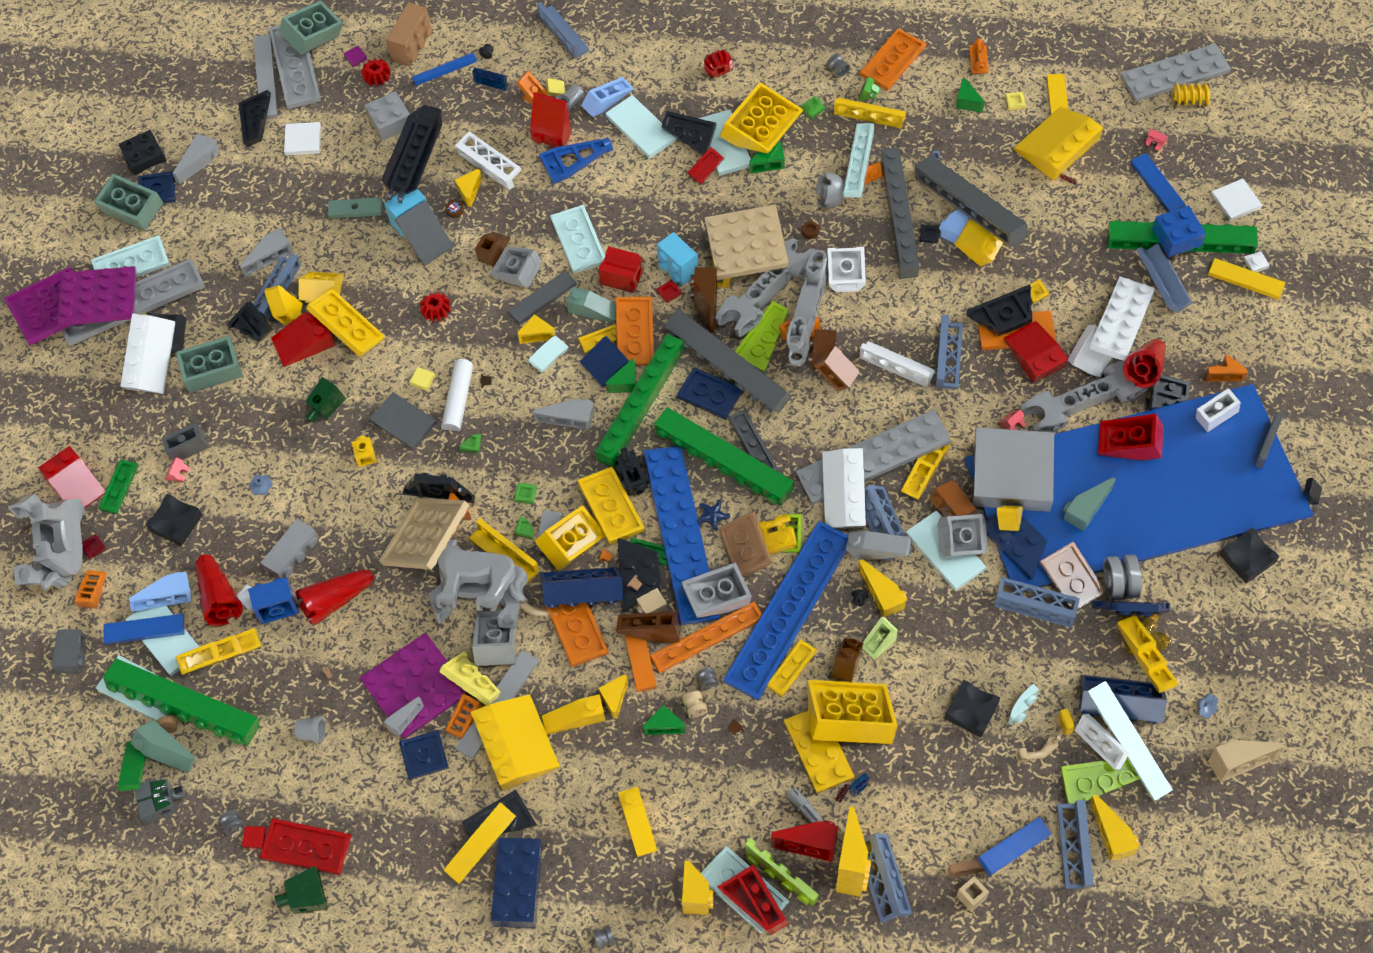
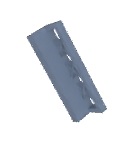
(562, 30)
(1165, 278)
(283, 279)
(941, 364)
(875, 515)
(1038, 609)
(1083, 845)
(889, 876)

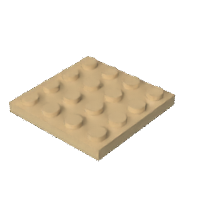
(746, 242)
(424, 533)

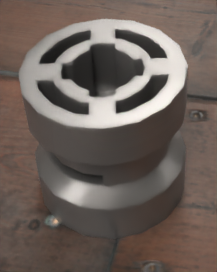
(837, 64)

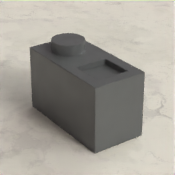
(185, 442)
(69, 651)

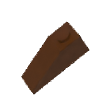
(656, 627)

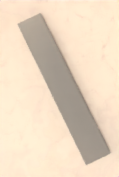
(265, 71)
(508, 688)

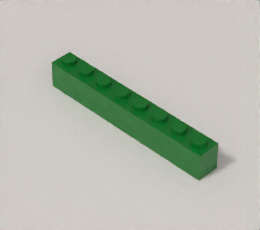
(1217, 239)
(640, 400)
(724, 456)
(181, 702)

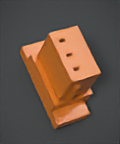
(606, 556)

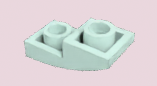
(548, 353)
(1020, 708)

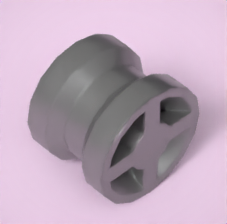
(707, 678)
(231, 822)
(604, 937)

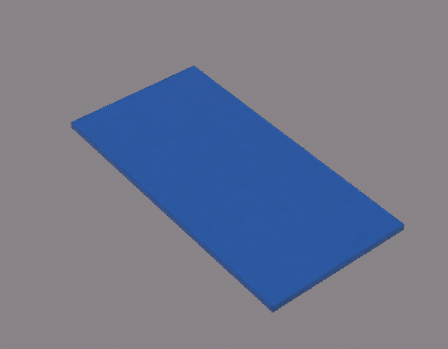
(1187, 499)

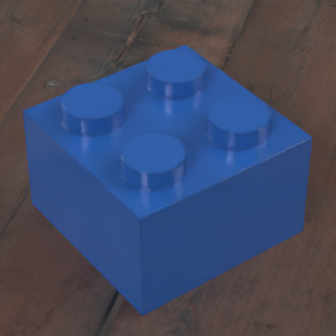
(1178, 231)
(273, 600)

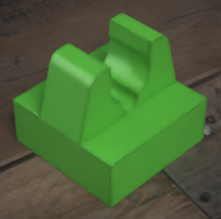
(868, 90)
(813, 107)

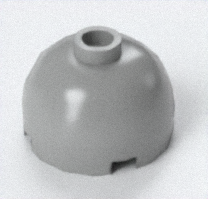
(831, 187)

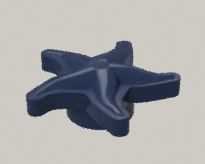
(712, 514)

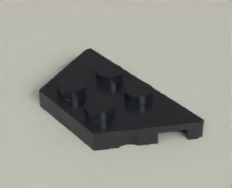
(1004, 312)
(436, 487)
(640, 562)

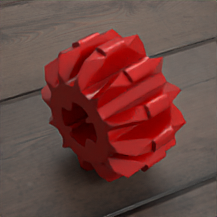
(718, 63)
(375, 72)
(435, 306)

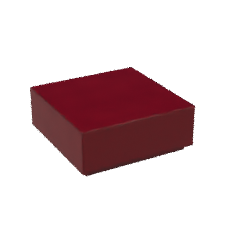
(93, 546)

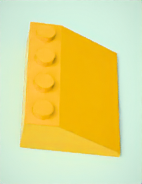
(760, 120)
(1059, 141)
(850, 712)
(515, 741)
(853, 864)

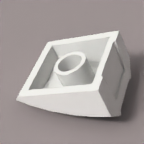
(846, 269)
(1087, 359)

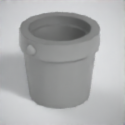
(311, 729)

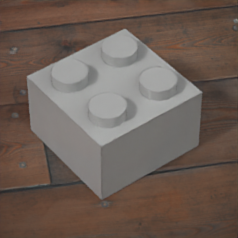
(387, 115)

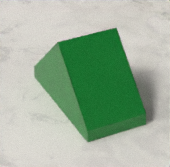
(969, 98)
(623, 380)
(664, 723)

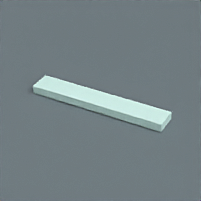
(858, 160)
(1129, 738)

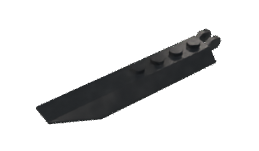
(412, 151)

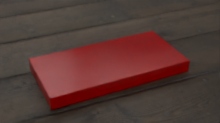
(305, 846)

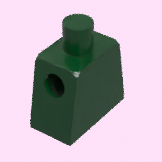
(323, 400)
(303, 892)

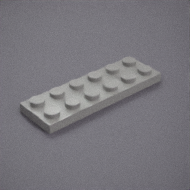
(1183, 68)
(295, 72)

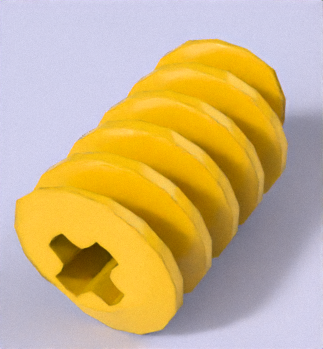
(1191, 93)

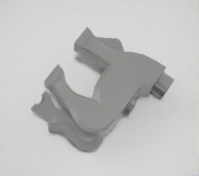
(55, 539)
(481, 576)

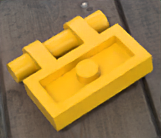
(781, 539)

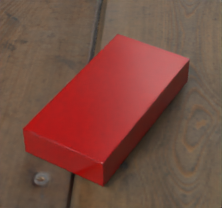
(705, 165)

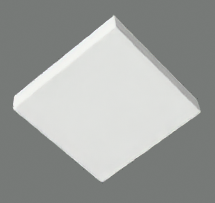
(302, 138)
(1236, 199)

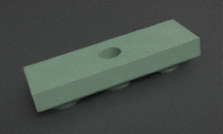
(355, 208)

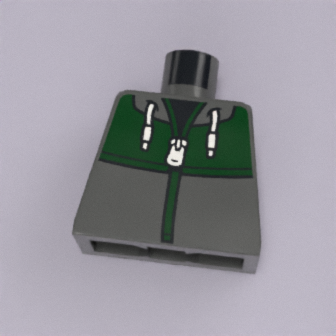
(157, 799)

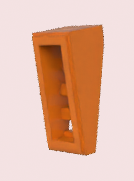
(91, 602)
(457, 713)

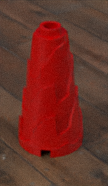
(1145, 364)
(329, 595)
(217, 596)

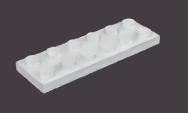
(1122, 318)

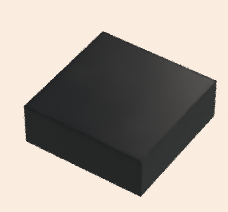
(929, 234)
(1312, 491)

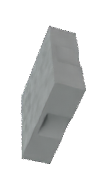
(1013, 469)

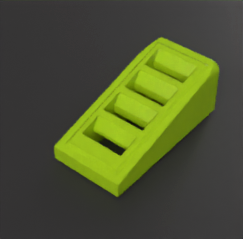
(795, 518)

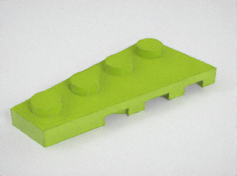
(761, 341)
(1094, 778)
(780, 872)

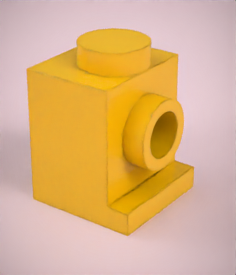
(363, 451)

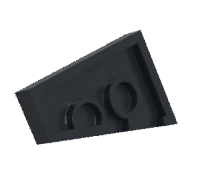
(253, 117)
(690, 130)
(514, 804)

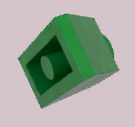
(768, 162)

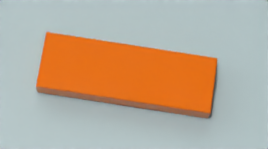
(640, 663)

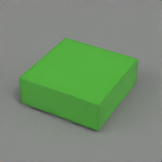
(525, 493)

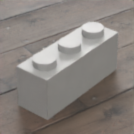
(290, 550)

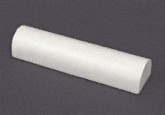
(457, 395)

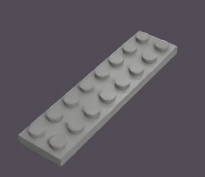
(150, 294)
(885, 451)

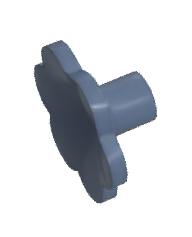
(260, 485)
(1207, 705)

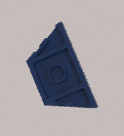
(1020, 546)
(1126, 607)

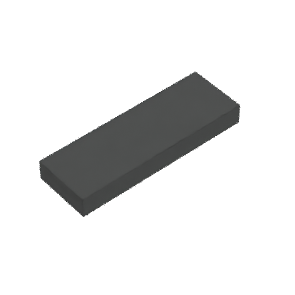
(1269, 439)

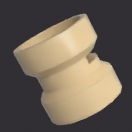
(694, 704)

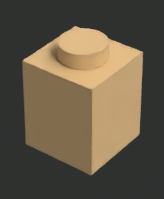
(651, 603)
(972, 894)

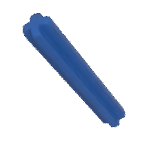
(444, 69)

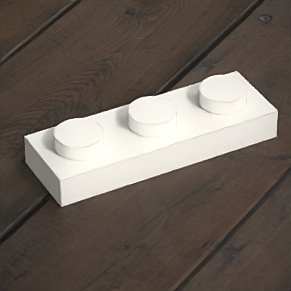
(1101, 741)

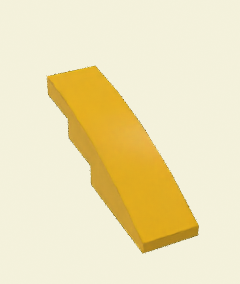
(923, 472)
(218, 651)
(1146, 654)
(479, 843)

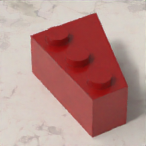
(755, 899)

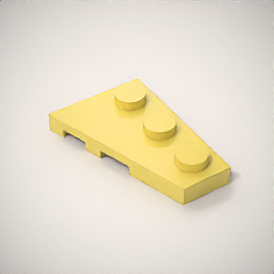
(468, 677)

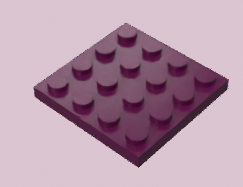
(97, 295)
(37, 308)
(413, 674)

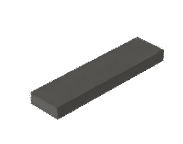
(542, 297)
(751, 439)

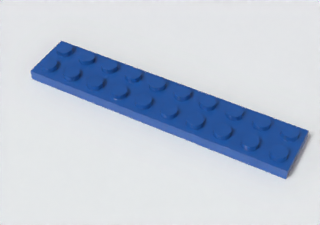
(677, 524)
(787, 611)

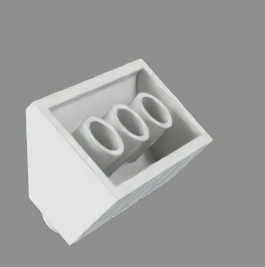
(147, 354)
(844, 488)

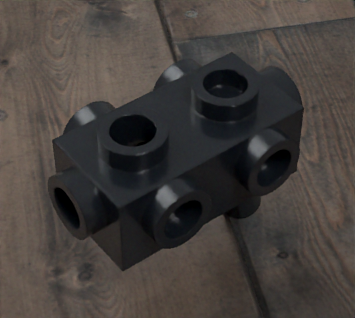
(630, 468)

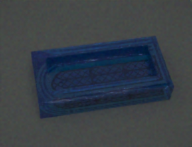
(490, 78)

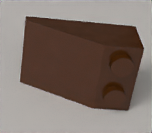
(705, 294)

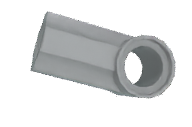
(572, 96)

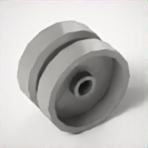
(1122, 577)

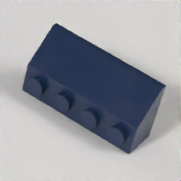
(581, 586)
(1137, 698)

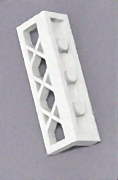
(484, 165)
(896, 363)

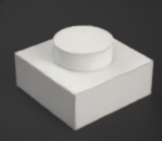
(1256, 262)

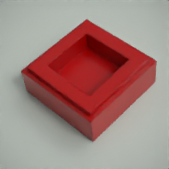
(669, 291)
(254, 837)

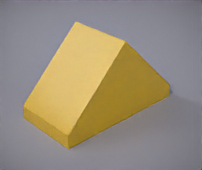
(468, 186)
(535, 331)
(1009, 517)
(613, 694)

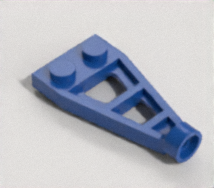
(554, 166)

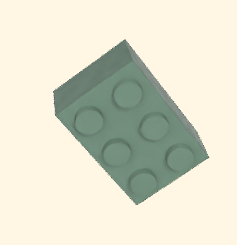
(310, 27)
(128, 202)
(209, 364)

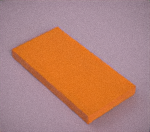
(893, 59)
(635, 328)
(992, 341)
(577, 633)

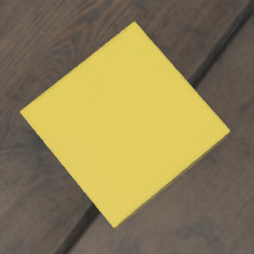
(555, 87)
(1015, 100)
(422, 378)

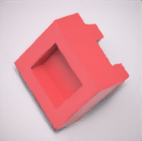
(1159, 138)
(1012, 419)
(174, 471)

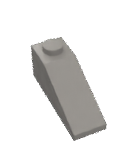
(198, 155)
(266, 252)
(569, 413)
(875, 545)

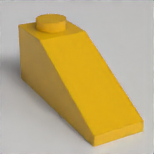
(884, 591)
(574, 715)
(637, 821)
(1115, 832)

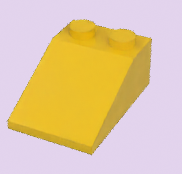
(570, 538)

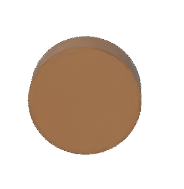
(168, 723)

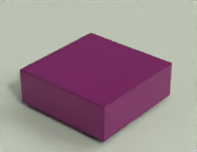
(355, 56)

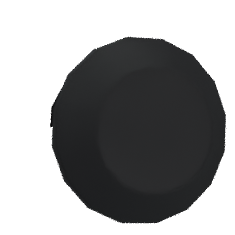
(486, 51)
(859, 596)

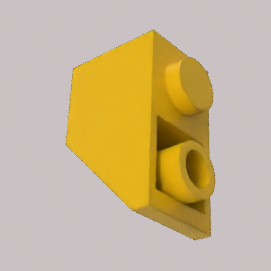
(282, 304)

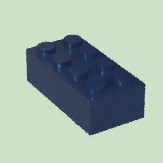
(516, 883)

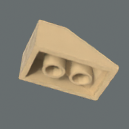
(1240, 756)

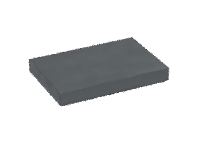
(424, 232)
(402, 420)

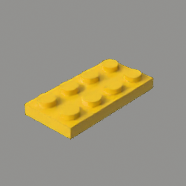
(345, 322)
(610, 505)
(821, 759)

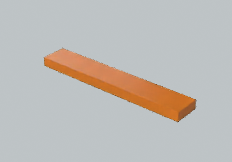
(706, 637)

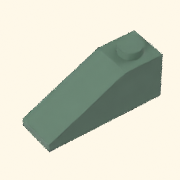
(590, 305)
(1086, 505)
(161, 746)

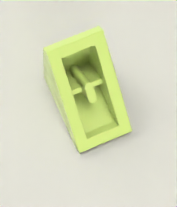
(880, 638)

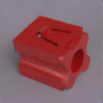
(621, 269)

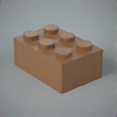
(409, 34)

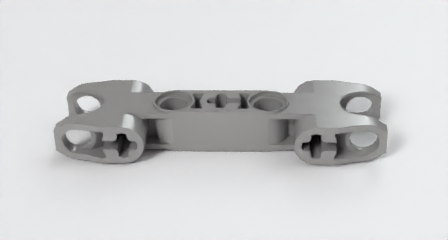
(747, 307)
(807, 308)
(1055, 410)

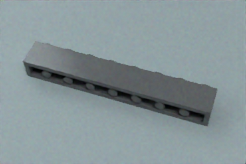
(971, 201)
(899, 213)
(727, 360)

